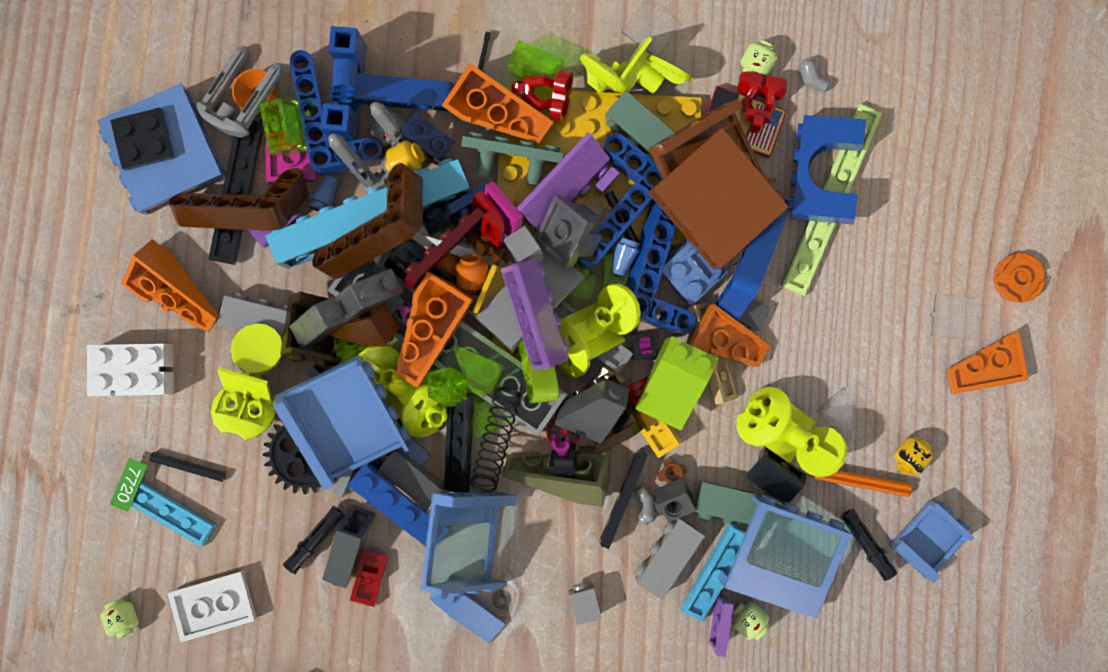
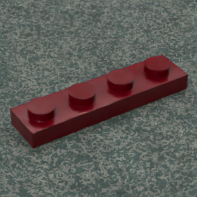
(436, 254)

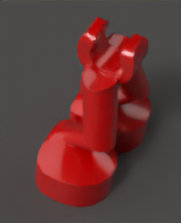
(561, 88)
(770, 88)

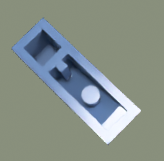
(471, 614)

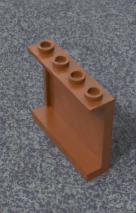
(681, 144)
(718, 199)

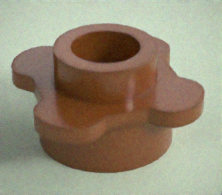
(679, 471)

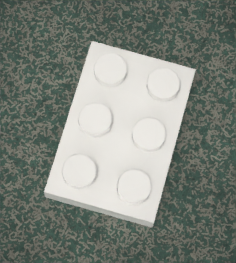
(212, 606)

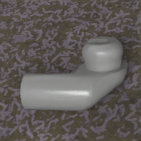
(810, 75)
(649, 510)

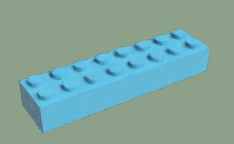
(303, 239)

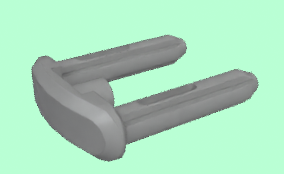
(222, 119)
(348, 155)

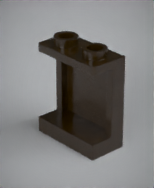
(318, 353)
(626, 426)

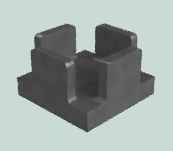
(567, 231)

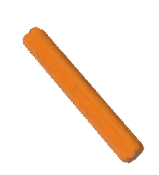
(868, 482)

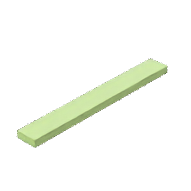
(818, 233)

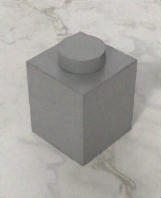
(523, 246)
(584, 603)

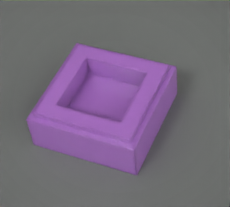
(607, 180)

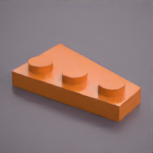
(728, 339)
(990, 367)

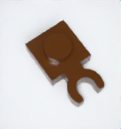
(486, 247)

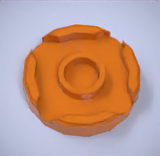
(1019, 277)

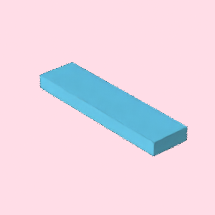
(173, 514)
(707, 586)

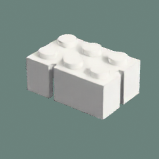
(129, 369)

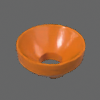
(246, 84)

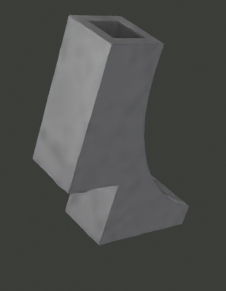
(349, 304)

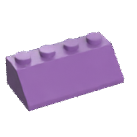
(567, 179)
(535, 314)

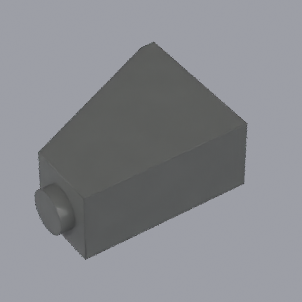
(593, 410)
(411, 477)
(348, 546)

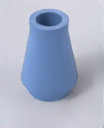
(324, 194)
(624, 255)

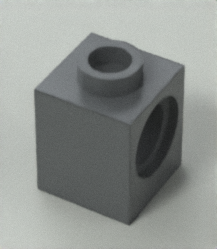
(674, 500)

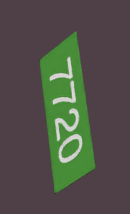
(128, 484)

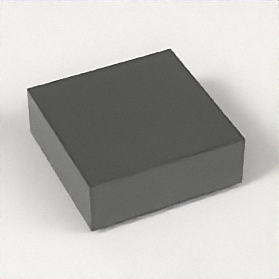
(754, 315)

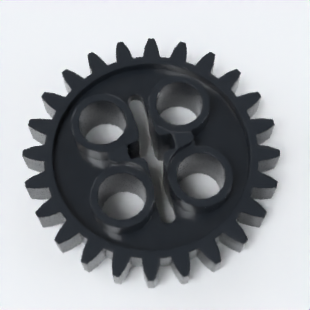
(282, 460)

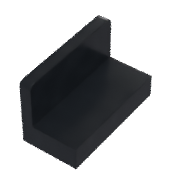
(776, 476)

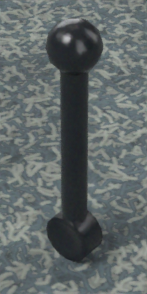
(484, 50)

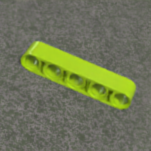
(540, 384)

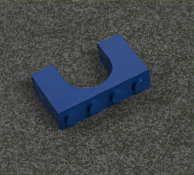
(344, 117)
(817, 136)
(390, 501)

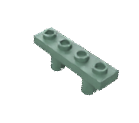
(488, 149)

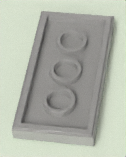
(499, 314)

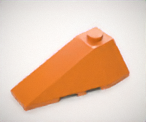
(489, 104)
(159, 277)
(433, 320)

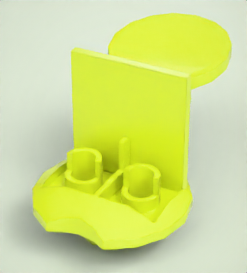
(640, 68)
(598, 327)
(254, 352)
(415, 409)
(787, 431)

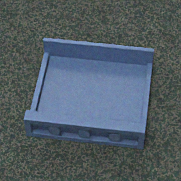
(193, 150)
(341, 420)

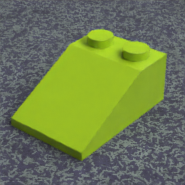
(675, 382)

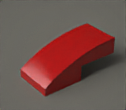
(492, 222)
(368, 578)

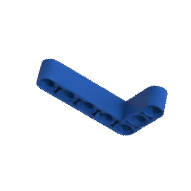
(399, 92)
(312, 124)
(625, 205)
(751, 269)
(652, 272)

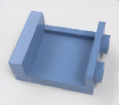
(931, 539)

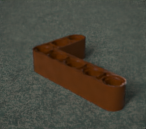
(243, 211)
(380, 234)

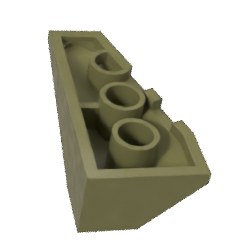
(585, 487)

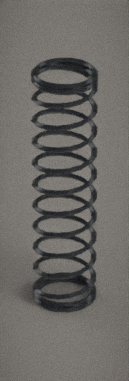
(511, 402)

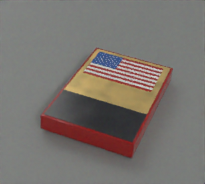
(762, 142)

